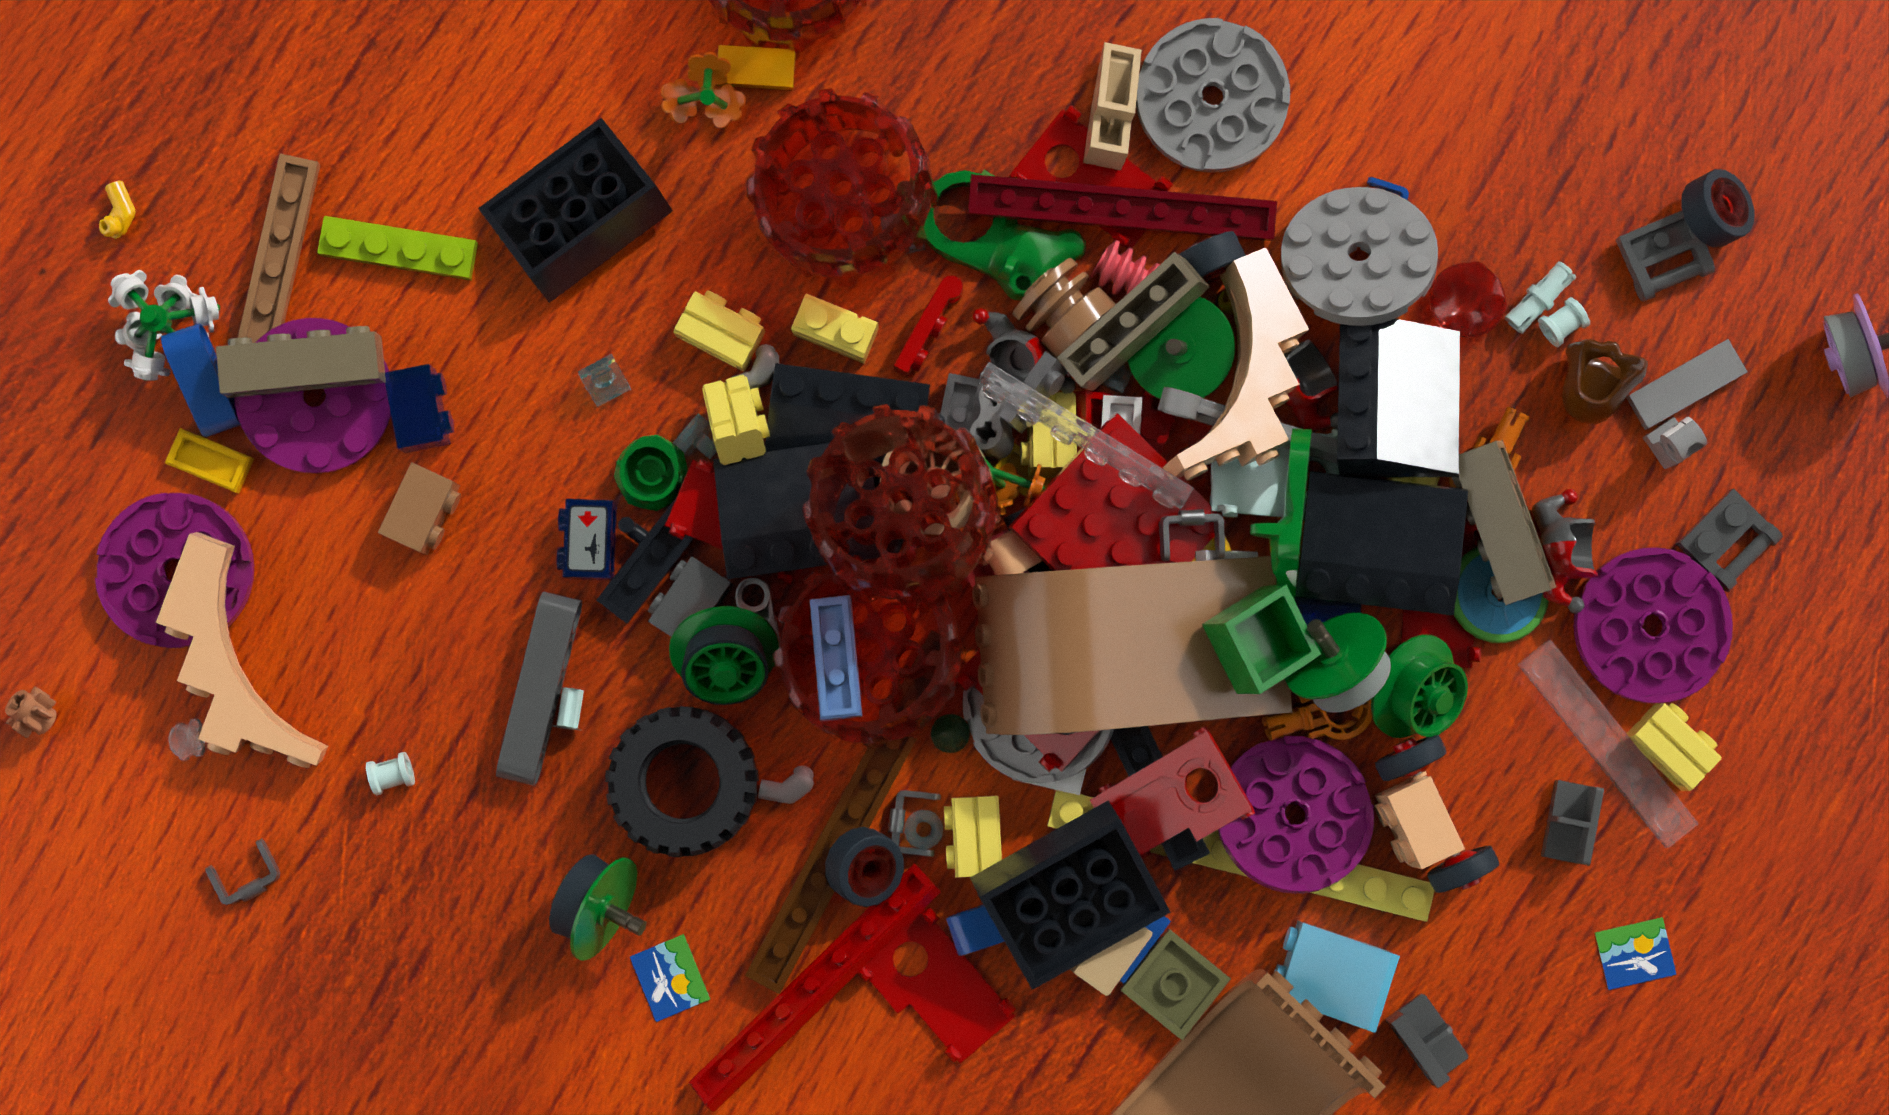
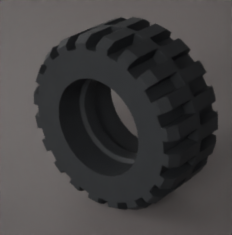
(629, 791)

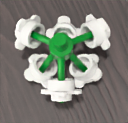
(146, 327)

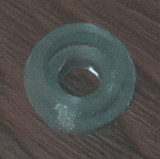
(928, 841)

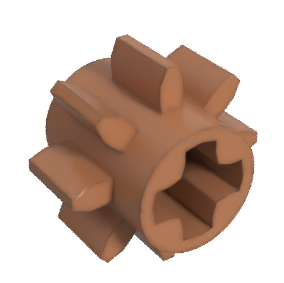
(31, 712)

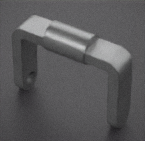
(1191, 518)
(897, 818)
(252, 888)

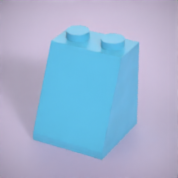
(1338, 974)

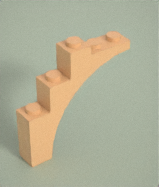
(1266, 330)
(237, 712)

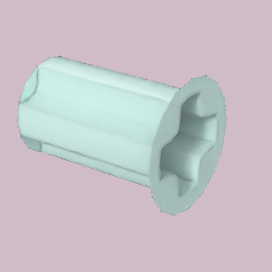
(570, 708)

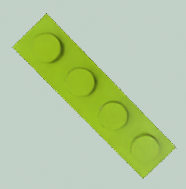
(397, 248)

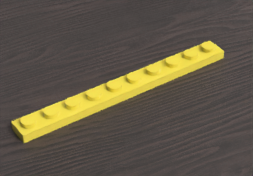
(1361, 886)

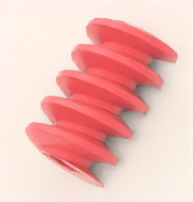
(1121, 269)

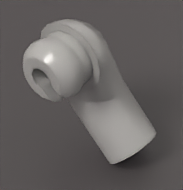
(763, 367)
(791, 789)

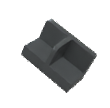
(1572, 822)
(1427, 1039)

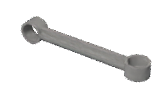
(1205, 411)

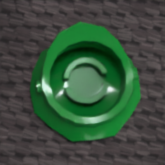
(650, 472)

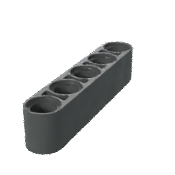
(539, 688)

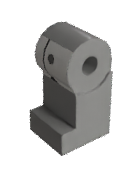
(1675, 441)

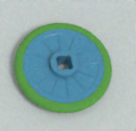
(1482, 612)

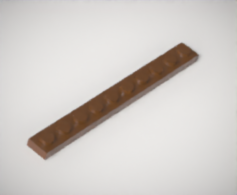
(854, 810)

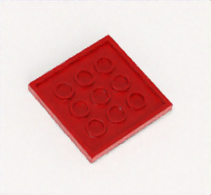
(1100, 521)

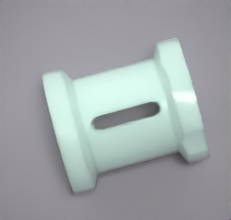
(1564, 322)
(390, 773)

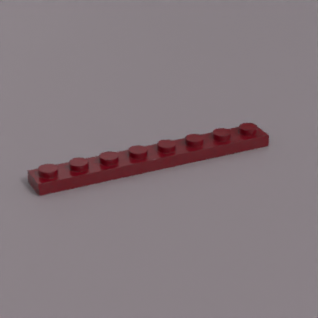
(1121, 207)

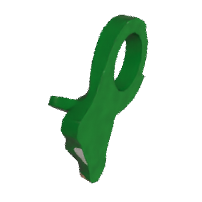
(1286, 534)

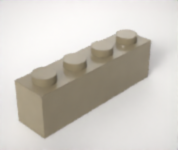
(1133, 322)
(300, 363)
(1503, 524)

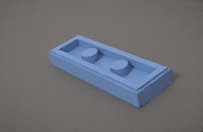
(835, 658)

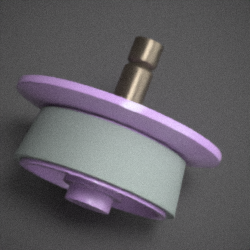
(1856, 350)

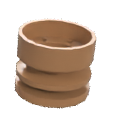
(1062, 306)

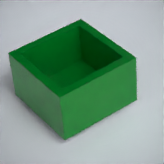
(1261, 639)

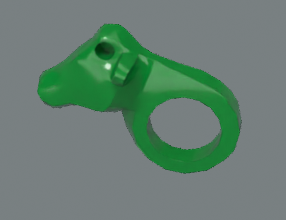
(1008, 251)

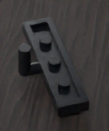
(645, 566)

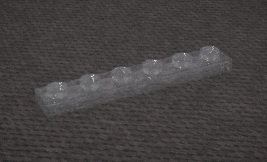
(1071, 429)
(1608, 744)

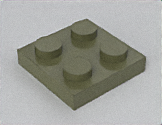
(1175, 984)

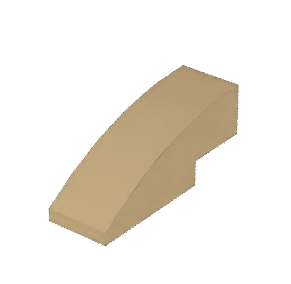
(1113, 106)

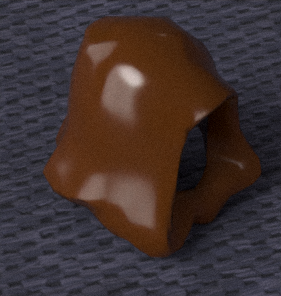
(1595, 388)

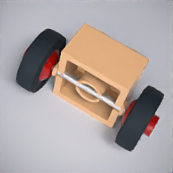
(1421, 821)

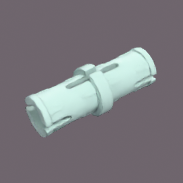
(1540, 297)

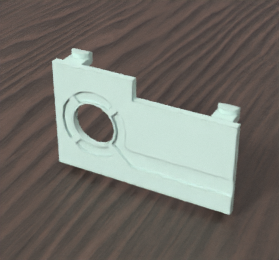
(1255, 488)

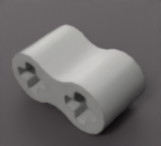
(990, 424)

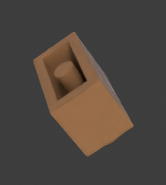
(420, 509)

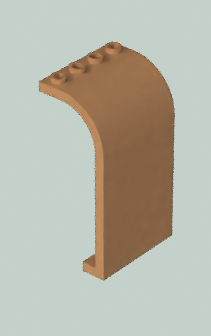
(1112, 647)
(1255, 1057)

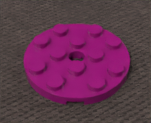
(319, 436)
(140, 546)
(1693, 620)
(1335, 808)

